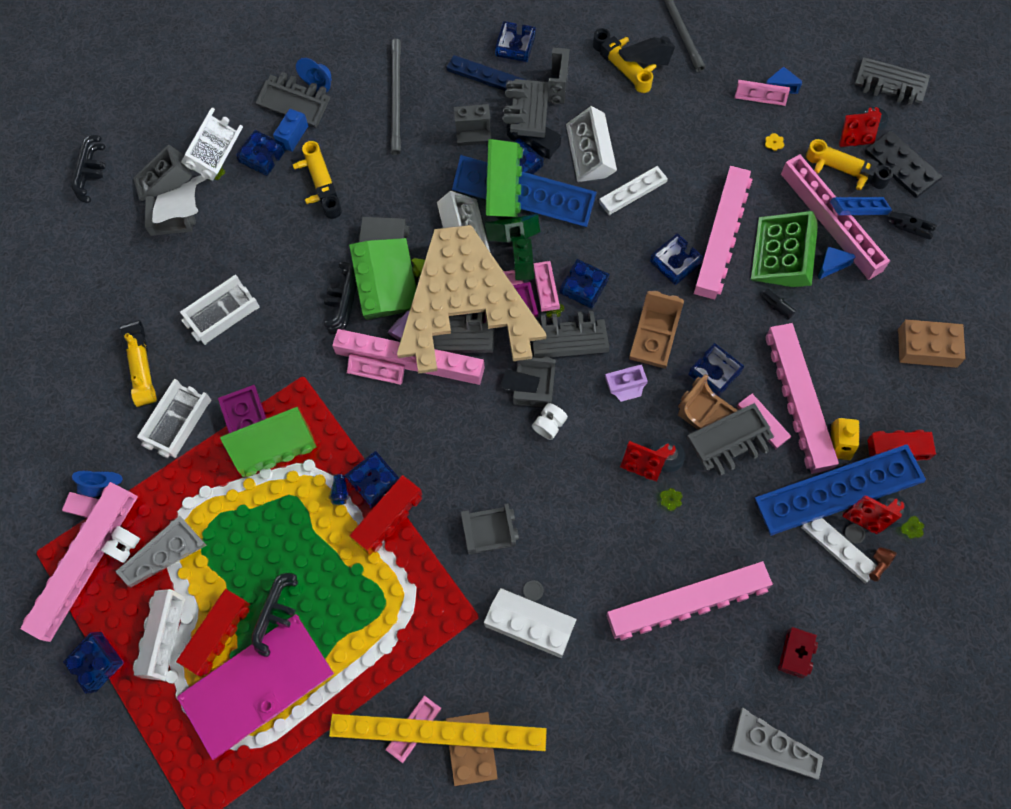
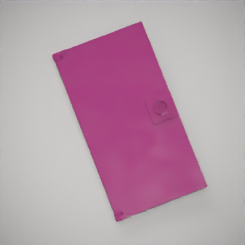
(254, 687)

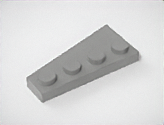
(167, 548)
(765, 743)

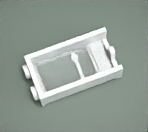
(210, 146)
(218, 310)
(173, 419)

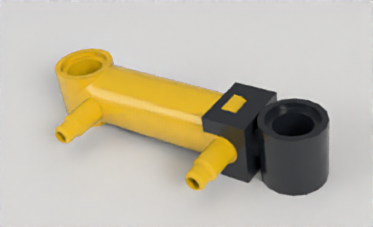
(633, 71)
(865, 171)
(325, 189)
(136, 348)

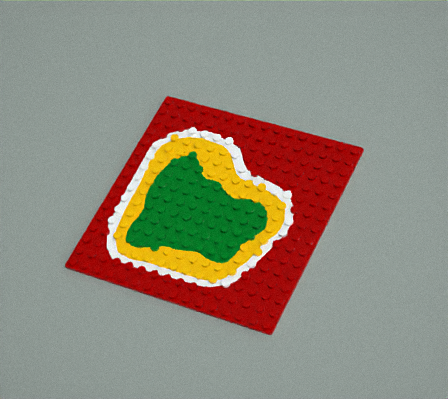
(362, 610)

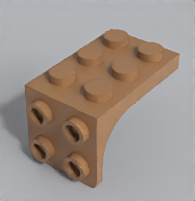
(656, 329)
(702, 405)

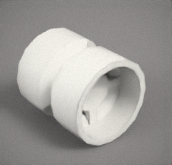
(548, 423)
(123, 537)

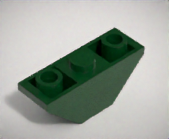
(512, 228)

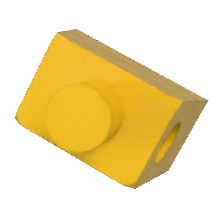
(845, 434)

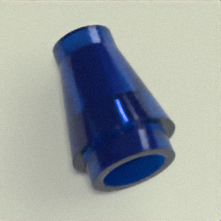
(339, 493)

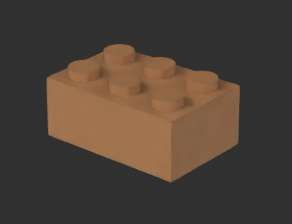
(931, 343)

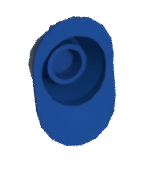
(314, 73)
(92, 483)

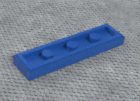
(860, 205)

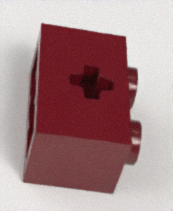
(789, 659)

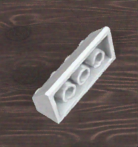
(591, 145)
(461, 211)
(530, 622)
(159, 635)

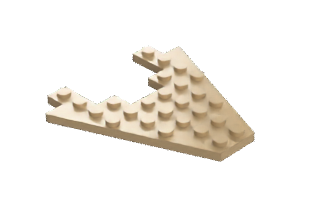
(461, 280)

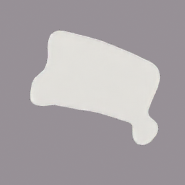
(177, 202)

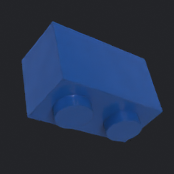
(291, 129)

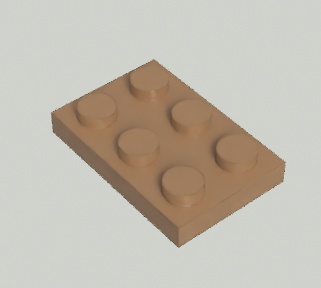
(469, 762)

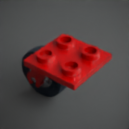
(863, 126)
(663, 456)
(879, 513)

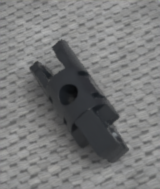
(912, 224)

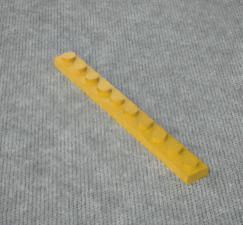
(438, 732)

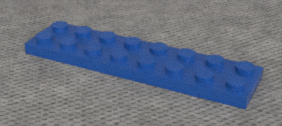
(537, 193)
(839, 489)

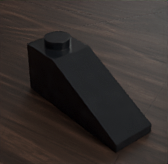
(649, 51)

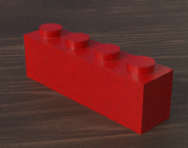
(386, 515)
(213, 633)

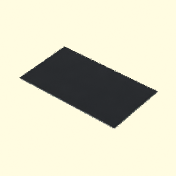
(520, 382)

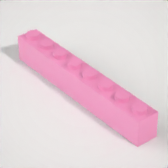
(842, 227)
(722, 233)
(448, 364)
(801, 398)
(78, 563)
(688, 600)

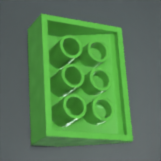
(503, 178)
(785, 249)
(383, 277)
(269, 442)

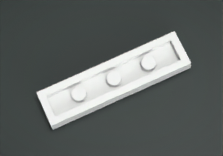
(633, 190)
(840, 548)

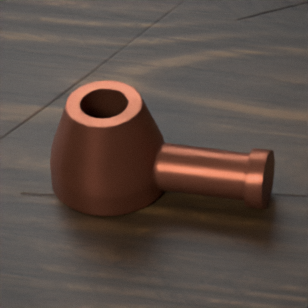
(884, 558)

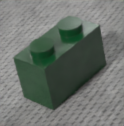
(523, 259)

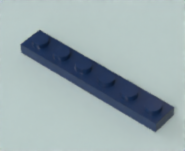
(480, 72)

